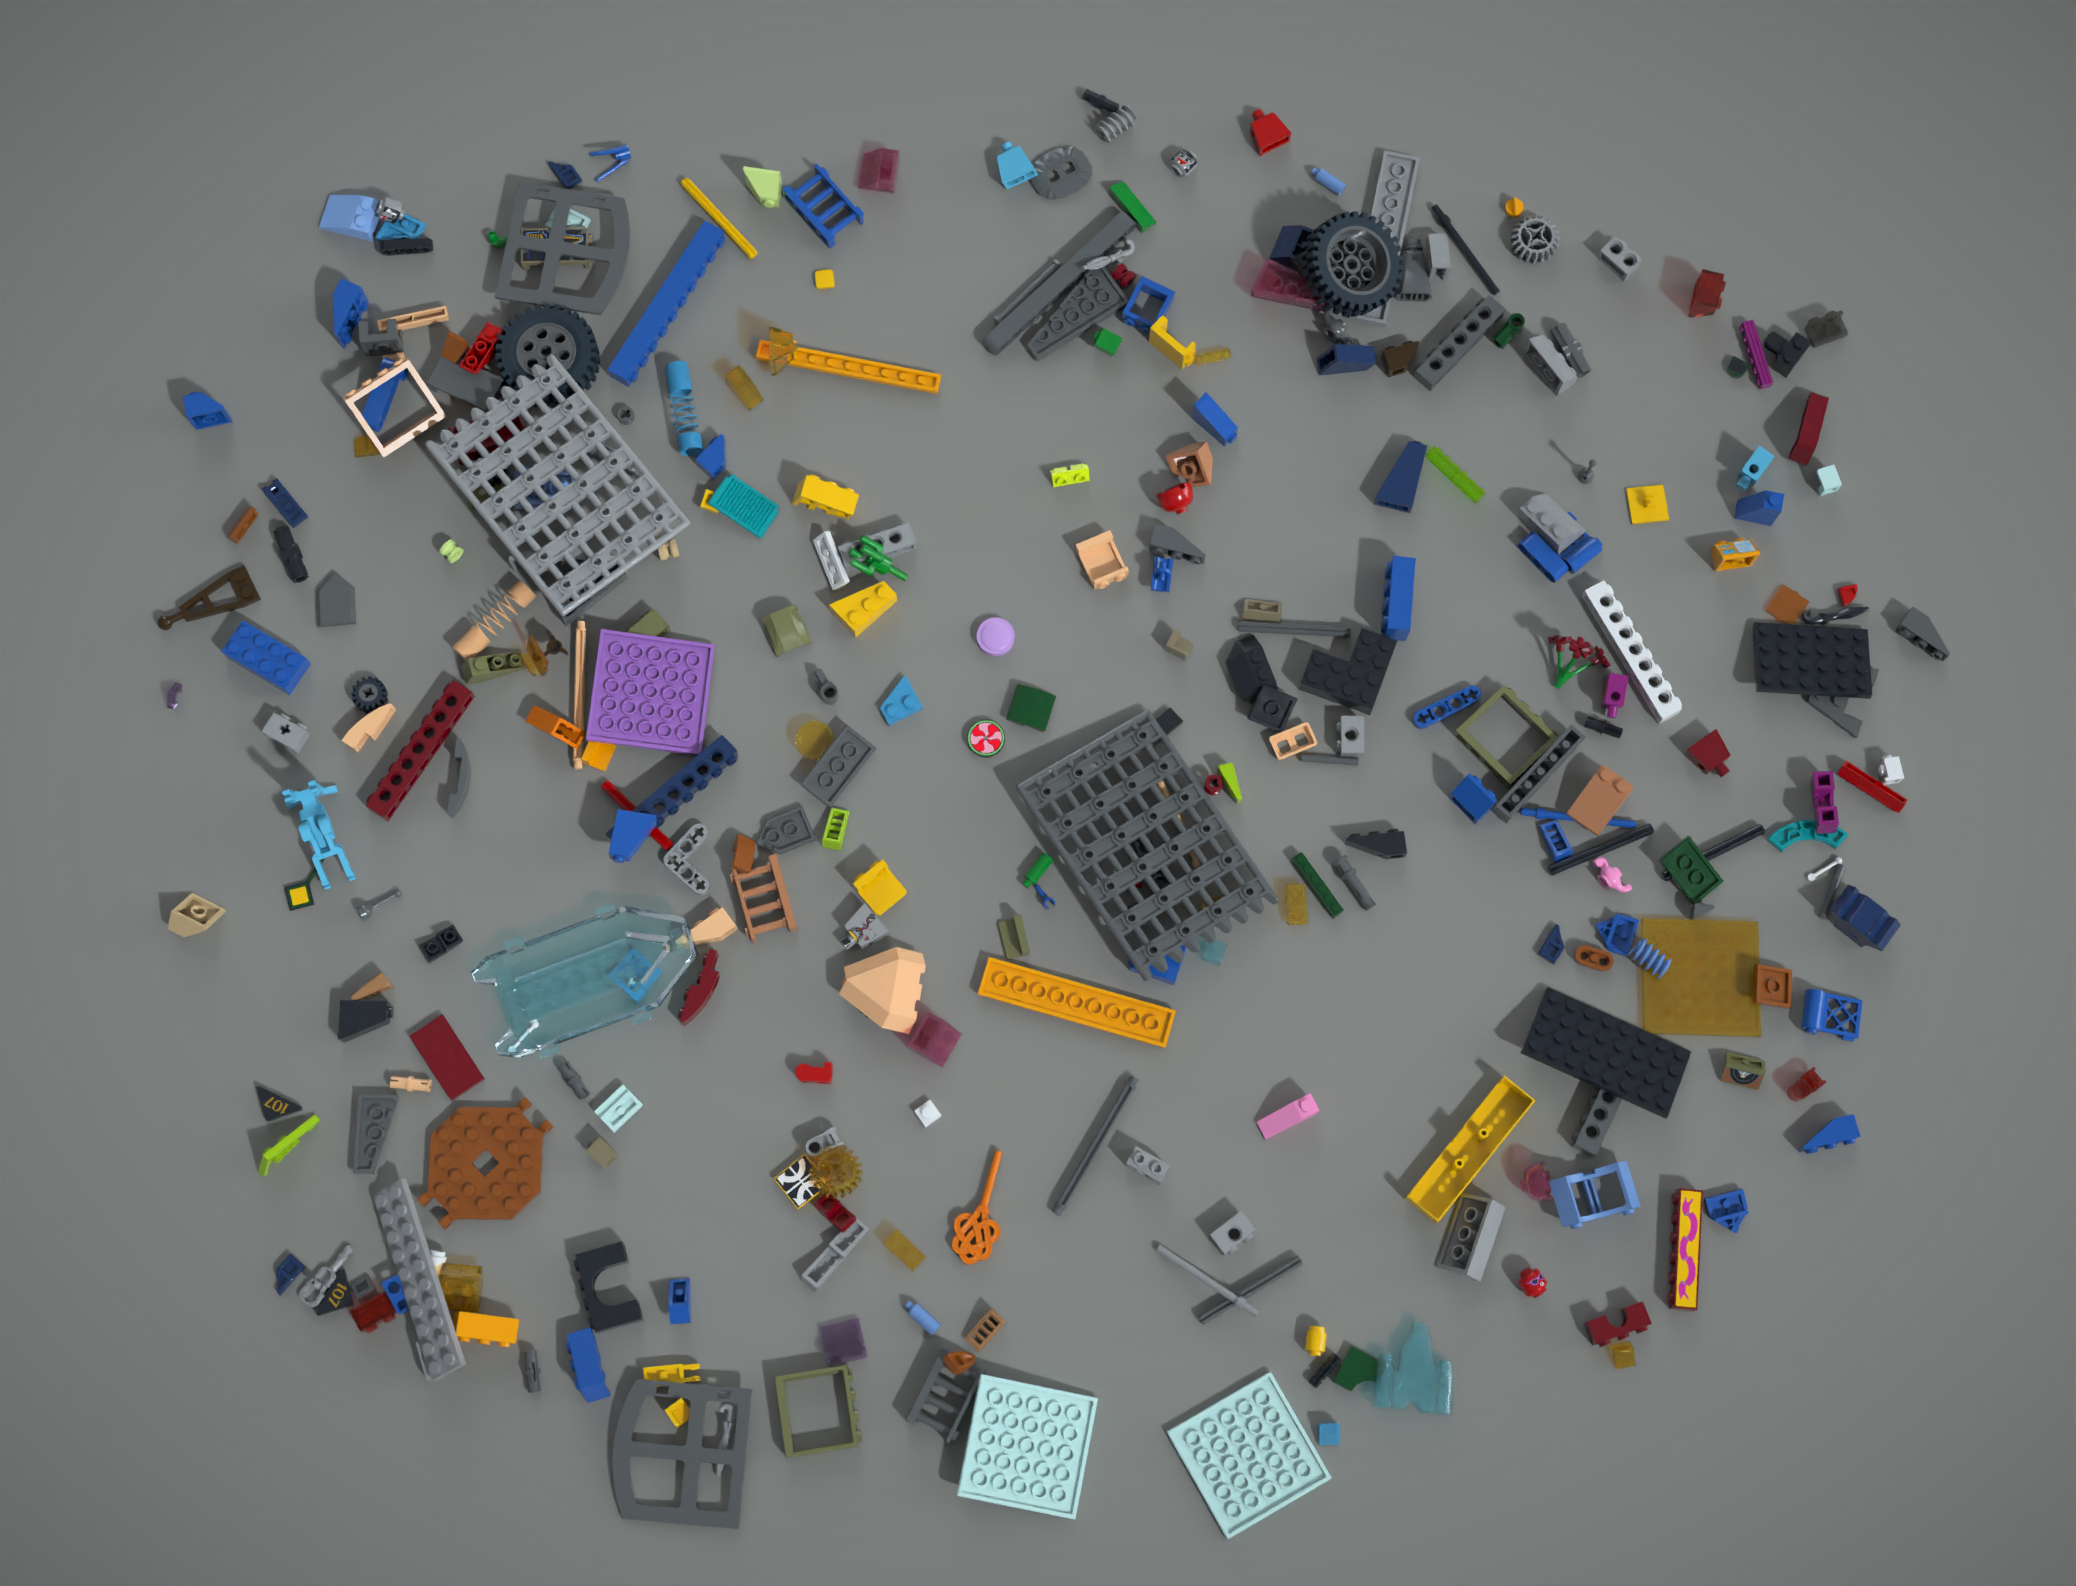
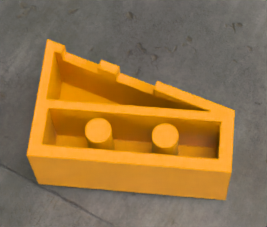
(485, 1328)

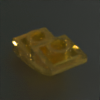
(1296, 904)

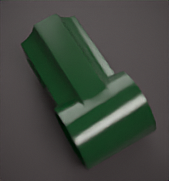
(1508, 331)

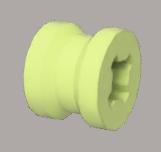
(451, 551)

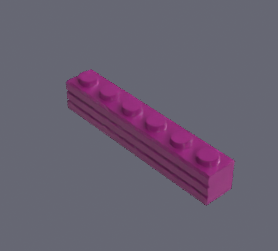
(1756, 354)

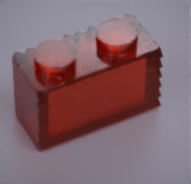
(373, 1313)

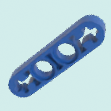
(1447, 708)

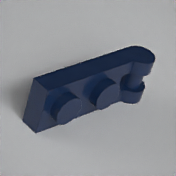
(285, 503)

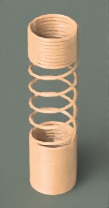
(475, 640)

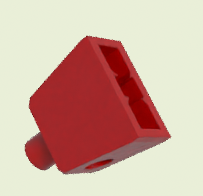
(1268, 132)

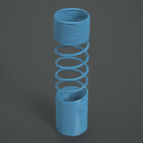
(678, 386)

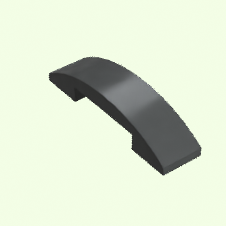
(456, 801)

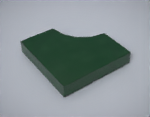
(1355, 1369)

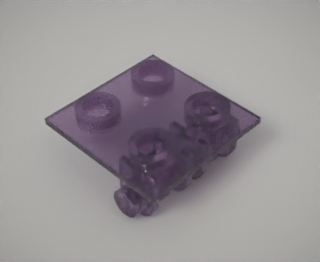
(843, 1342)

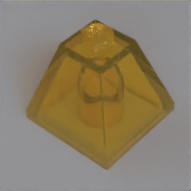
(780, 349)

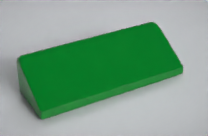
(1132, 206)

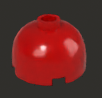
(1176, 498)

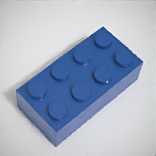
(1399, 598)
(266, 657)

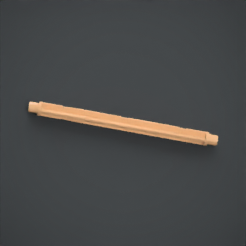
(579, 688)

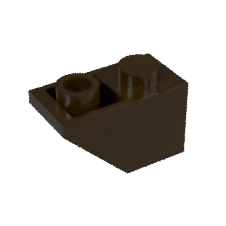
(1397, 359)

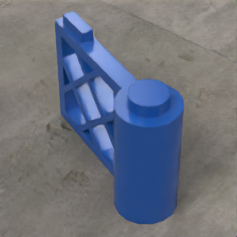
(1581, 551)
(1816, 1010)

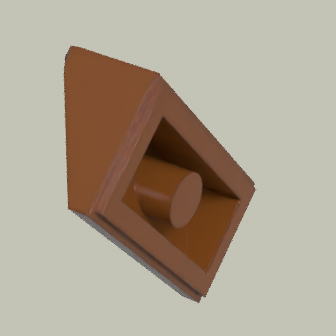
(242, 524)

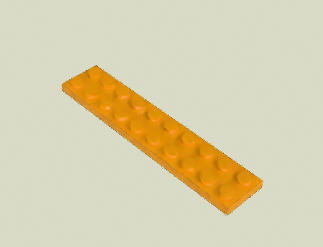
(1076, 1002)

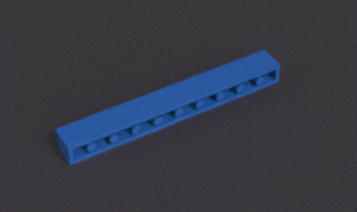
(666, 304)

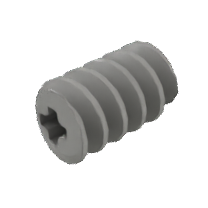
(1115, 123)

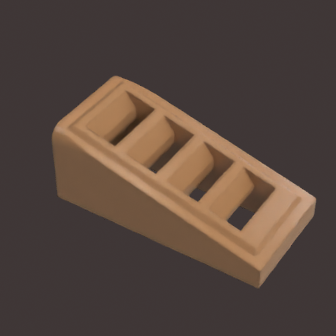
(373, 987)
(997, 1318)

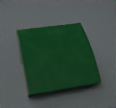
(1031, 707)

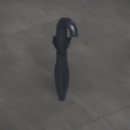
(1824, 618)

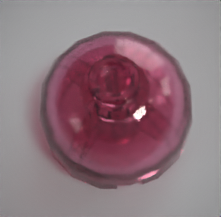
(1537, 1182)

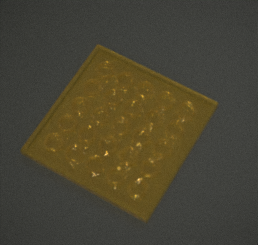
(1707, 980)

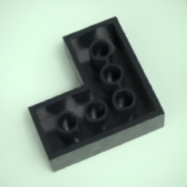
(1351, 682)

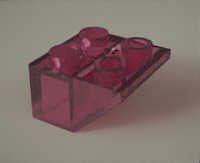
(879, 170)
(934, 1039)

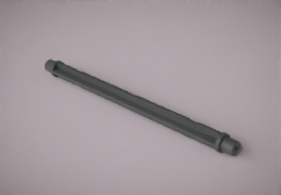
(1095, 1146)

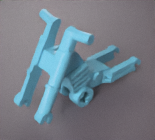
(317, 827)

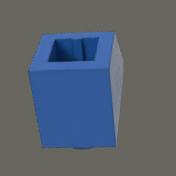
(713, 458)

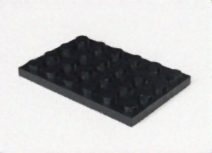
(1812, 660)

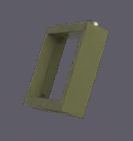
(1485, 757)
(785, 1417)

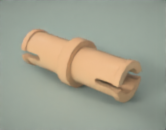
(410, 1083)

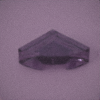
(172, 694)

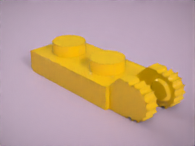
(671, 1373)

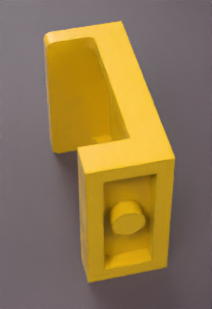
(1169, 346)

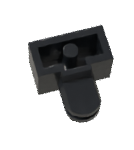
(1786, 352)

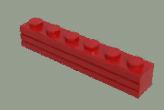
(1872, 787)

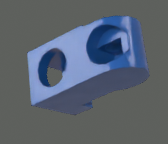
(395, 1293)

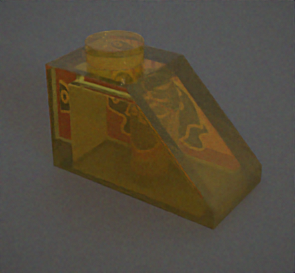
(743, 387)

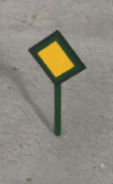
(300, 894)

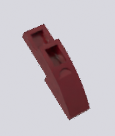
(698, 996)

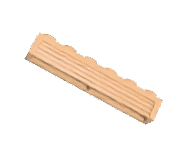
(417, 319)

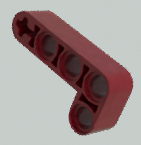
(1809, 429)

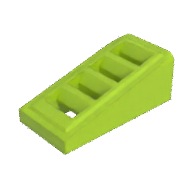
(1229, 778)
(831, 840)

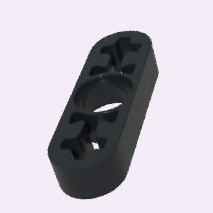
(406, 246)

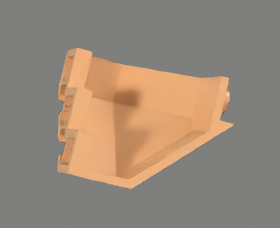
(886, 987)

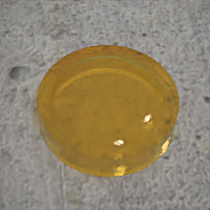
(814, 739)

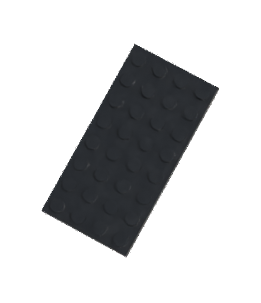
(1606, 1052)

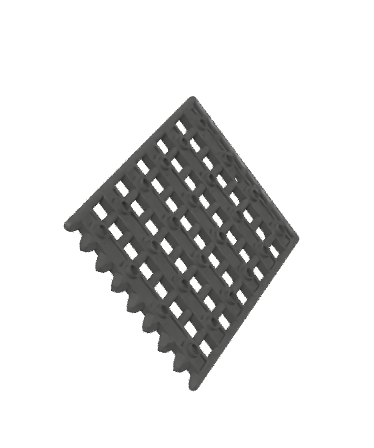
(1157, 859)

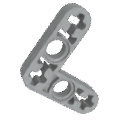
(682, 856)

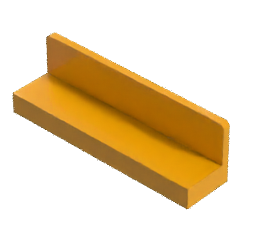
(598, 755)

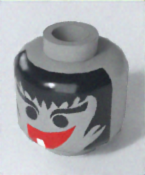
(1183, 163)
(389, 210)

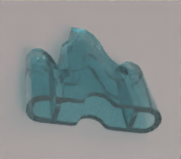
(1416, 1378)

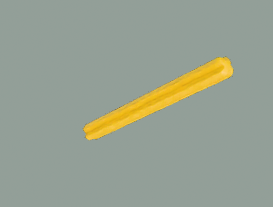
(719, 218)

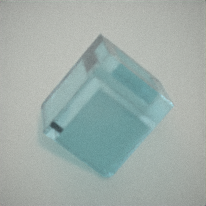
(1214, 952)

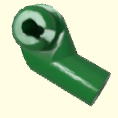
(496, 240)

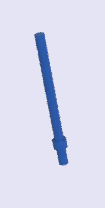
(1541, 813)

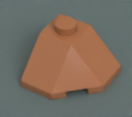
(1192, 463)

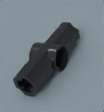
(290, 554)

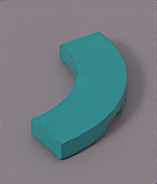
(1802, 831)

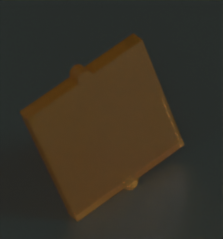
(1787, 605)
(537, 655)

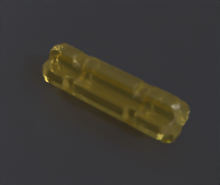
(1212, 356)

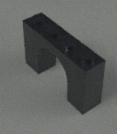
(591, 1265)

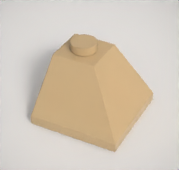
(193, 916)

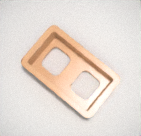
(1289, 736)

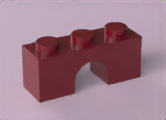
(1602, 1331)

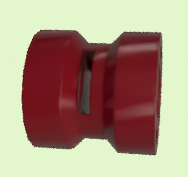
(1123, 275)

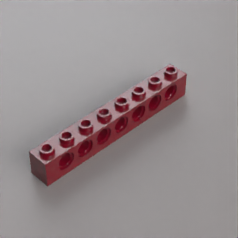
(430, 745)

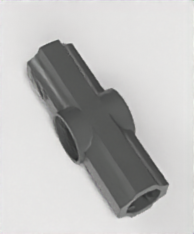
(1570, 349)

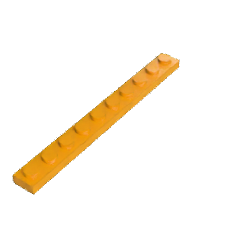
(859, 369)

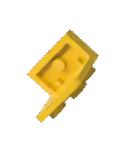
(879, 887)

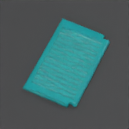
(744, 505)

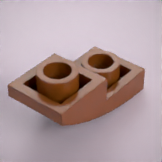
(743, 853)

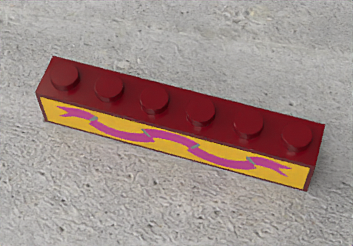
(1685, 1249)

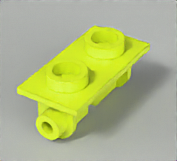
(1077, 474)

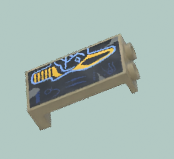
(572, 235)

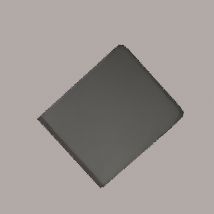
(1699, 910)
(364, 1289)

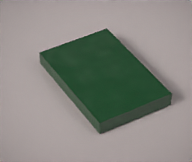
(1691, 870)

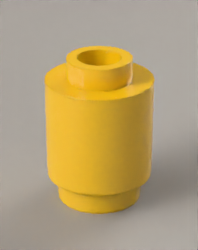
(1315, 1340)

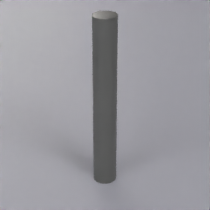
(1329, 759)
(1831, 891)

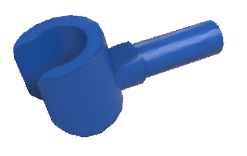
(1044, 897)

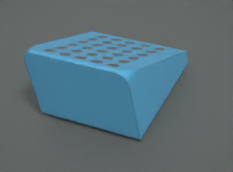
(1328, 1434)

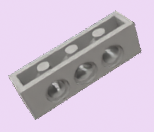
(905, 544)

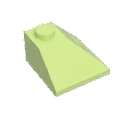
(764, 185)

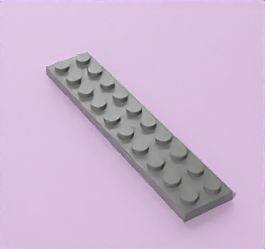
(1392, 207)
(419, 1280)

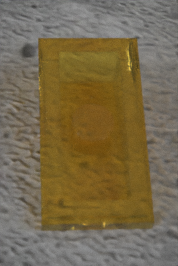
(904, 1250)

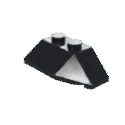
(1249, 668)

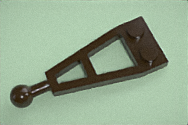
(243, 586)

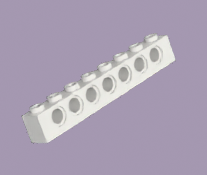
(1631, 661)

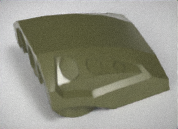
(786, 630)

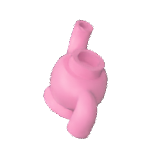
(1609, 876)

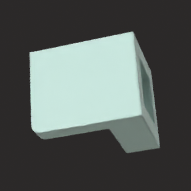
(1829, 480)

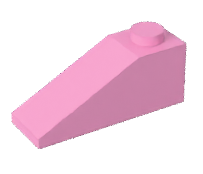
(1288, 1116)

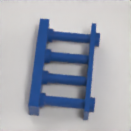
(816, 222)

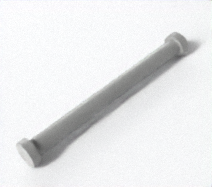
(1038, 282)

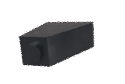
(362, 1017)

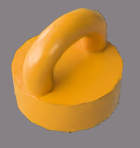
(1514, 207)

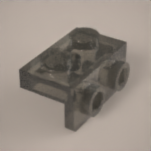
(1826, 329)

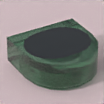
(1737, 367)

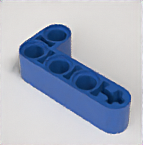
(381, 397)

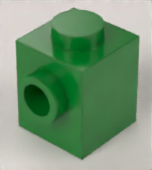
(1106, 341)

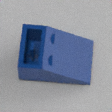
(348, 306)

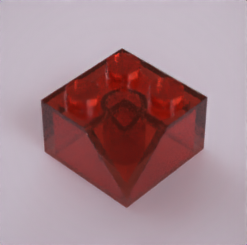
(1706, 294)

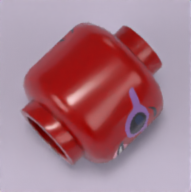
(1532, 1282)

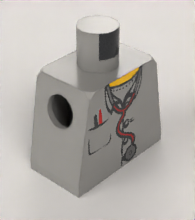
(863, 929)

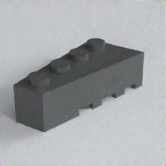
(582, 608)

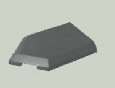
(335, 602)
(786, 831)

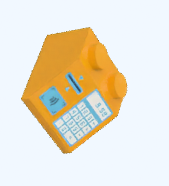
(1734, 554)

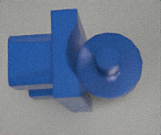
(1161, 574)

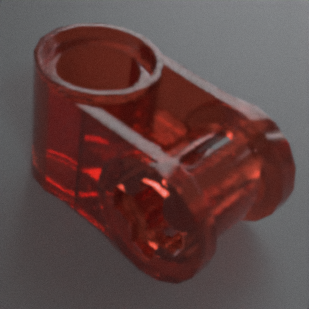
(1808, 1083)

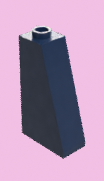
(1402, 482)

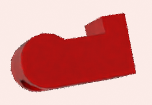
(815, 1075)

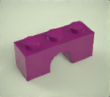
(1823, 802)

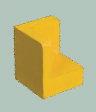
(678, 1412)

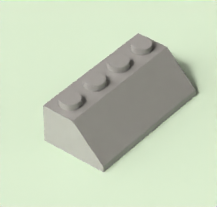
(1471, 1236)

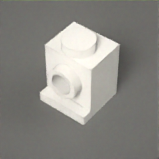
(1890, 770)

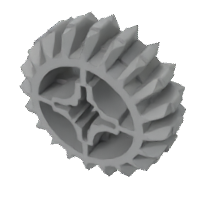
(1530, 230)

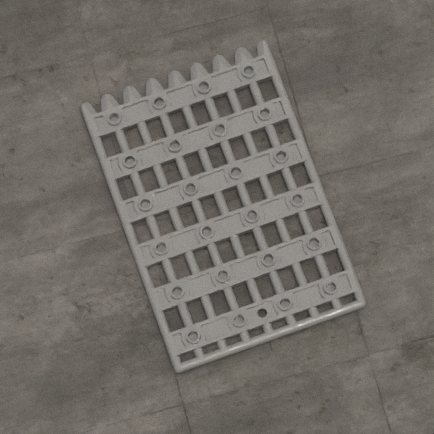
(568, 497)

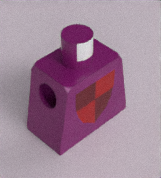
(1613, 685)

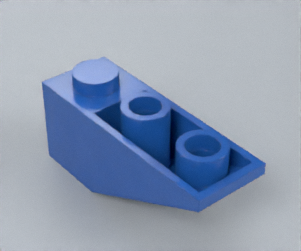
(1836, 1131)

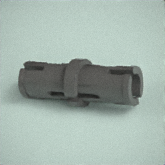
(574, 1081)
(532, 1371)

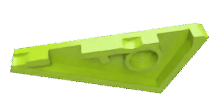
(285, 1145)

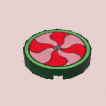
(986, 738)

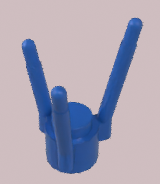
(620, 153)

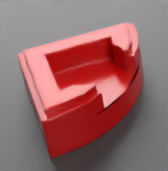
(1847, 594)

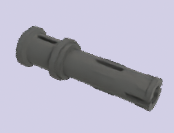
(1349, 875)

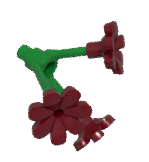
(1578, 649)

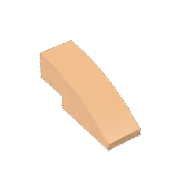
(368, 727)

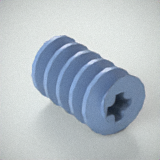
(1650, 958)

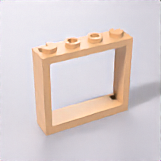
(384, 375)

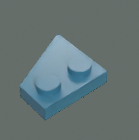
(900, 703)

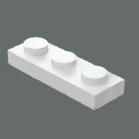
(831, 560)

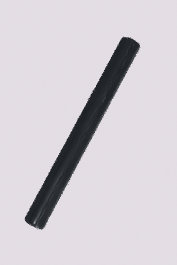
(1727, 845)
(1600, 849)

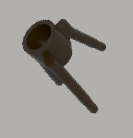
(554, 646)

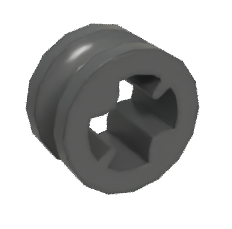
(625, 409)

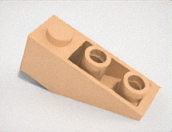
(714, 928)

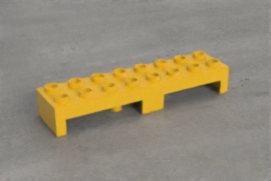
(1469, 1150)

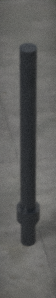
(1445, 221)

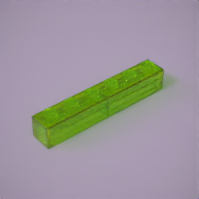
(1455, 475)

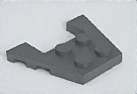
(1834, 709)

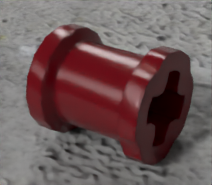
(1214, 790)

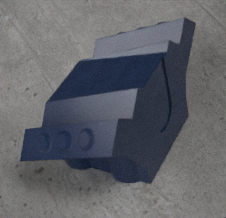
(1863, 919)

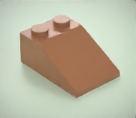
(1600, 800)

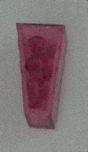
(1284, 286)

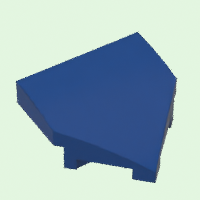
(1618, 933)
(1727, 1208)

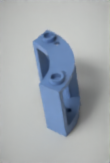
(1566, 1202)

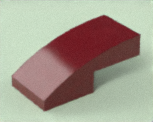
(834, 1212)

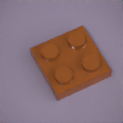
(1772, 986)

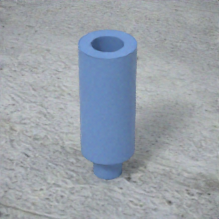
(1329, 181)
(923, 1318)

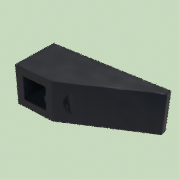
(1384, 845)

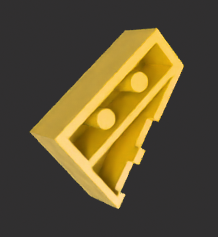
(826, 496)
(863, 607)

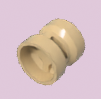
(664, 552)

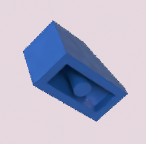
(679, 1301)

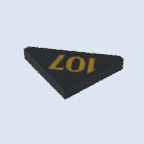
(276, 1106)
(338, 1296)

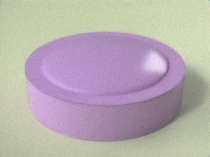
(995, 636)

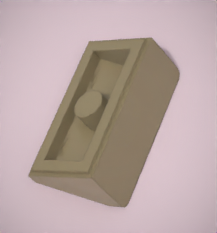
(1261, 611)

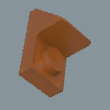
(454, 347)

